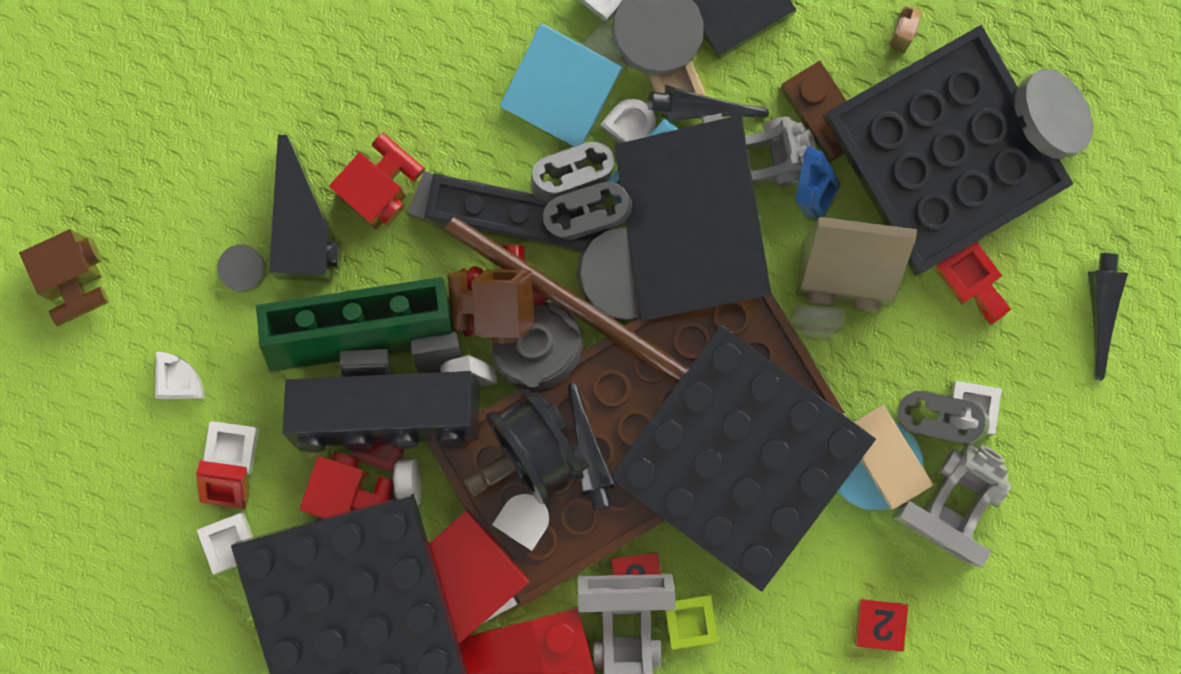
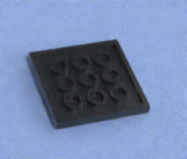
(946, 149)
(742, 458)
(350, 595)

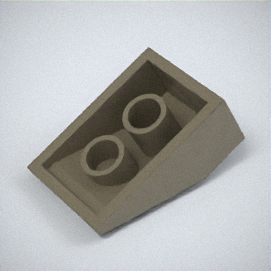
(853, 263)

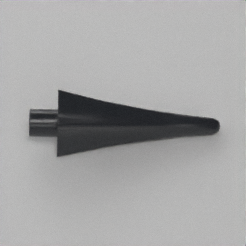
(682, 105)
(1106, 293)
(596, 477)

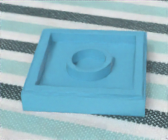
(561, 86)

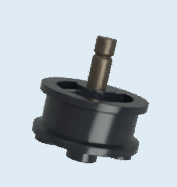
(531, 448)

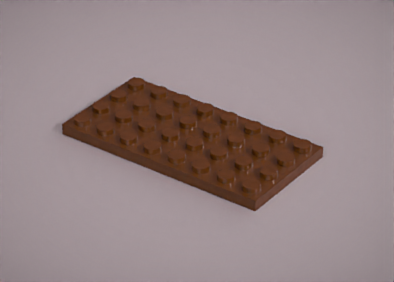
(620, 401)

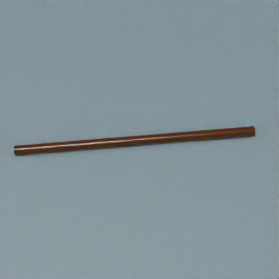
(568, 300)

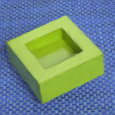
(691, 623)

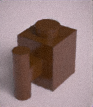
(61, 269)
(497, 299)

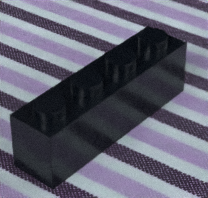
(381, 410)

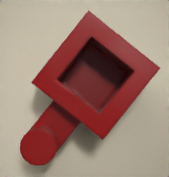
(371, 188)
(339, 485)

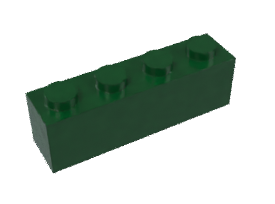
(373, 318)

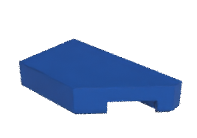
(816, 185)

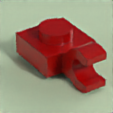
(971, 276)

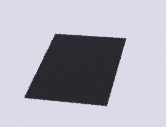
(693, 218)

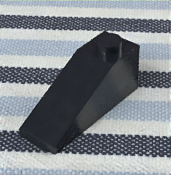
(300, 231)

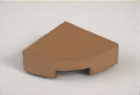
(905, 29)

